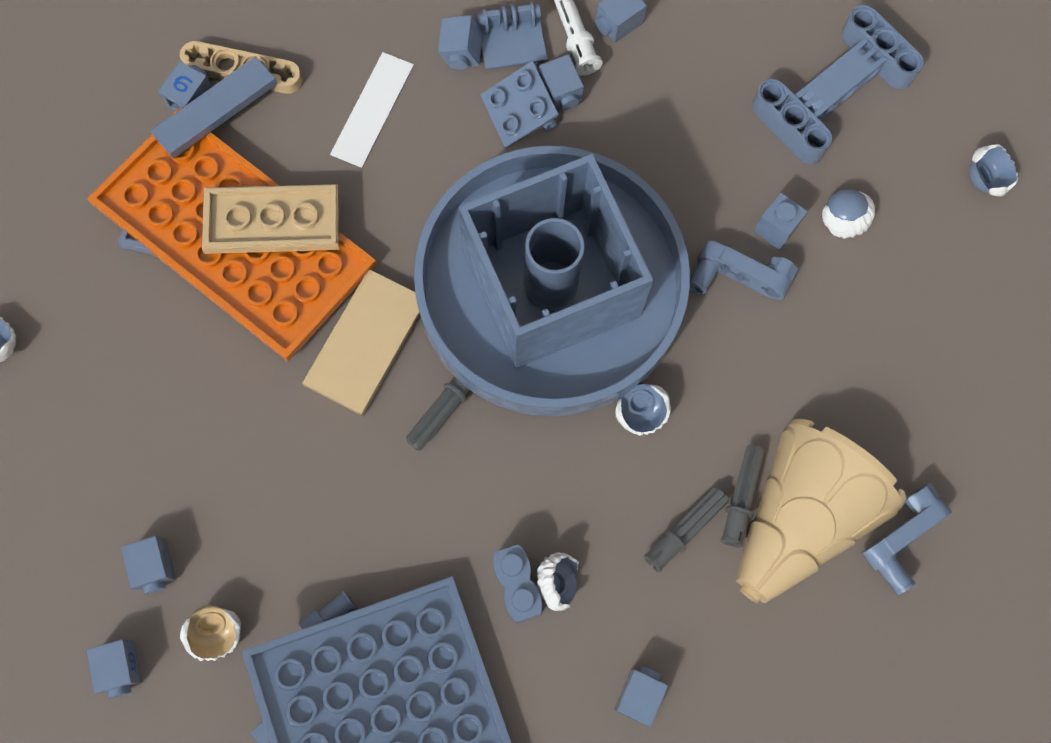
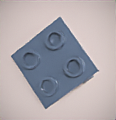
(512, 36)
(520, 105)

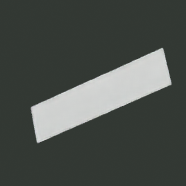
(371, 109)

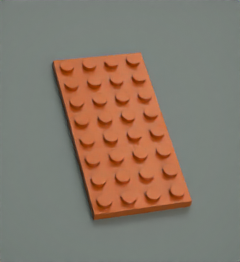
(269, 293)

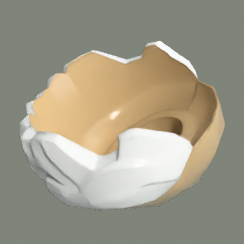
(211, 632)

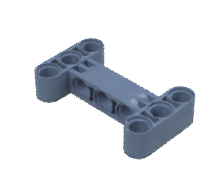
(837, 83)

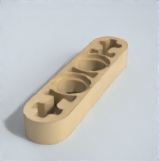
(217, 53)

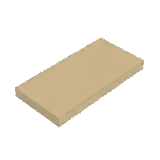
(270, 219)
(364, 343)

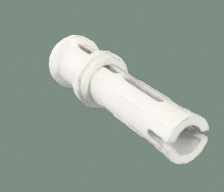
(579, 41)

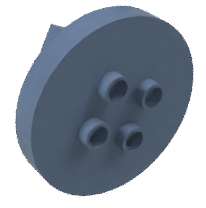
(551, 280)

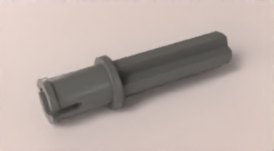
(437, 414)
(739, 511)
(686, 529)

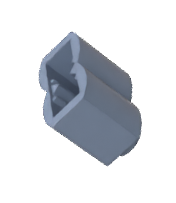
(520, 593)

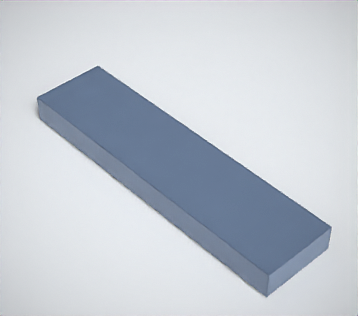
(214, 107)

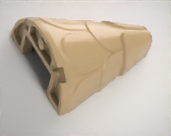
(812, 508)

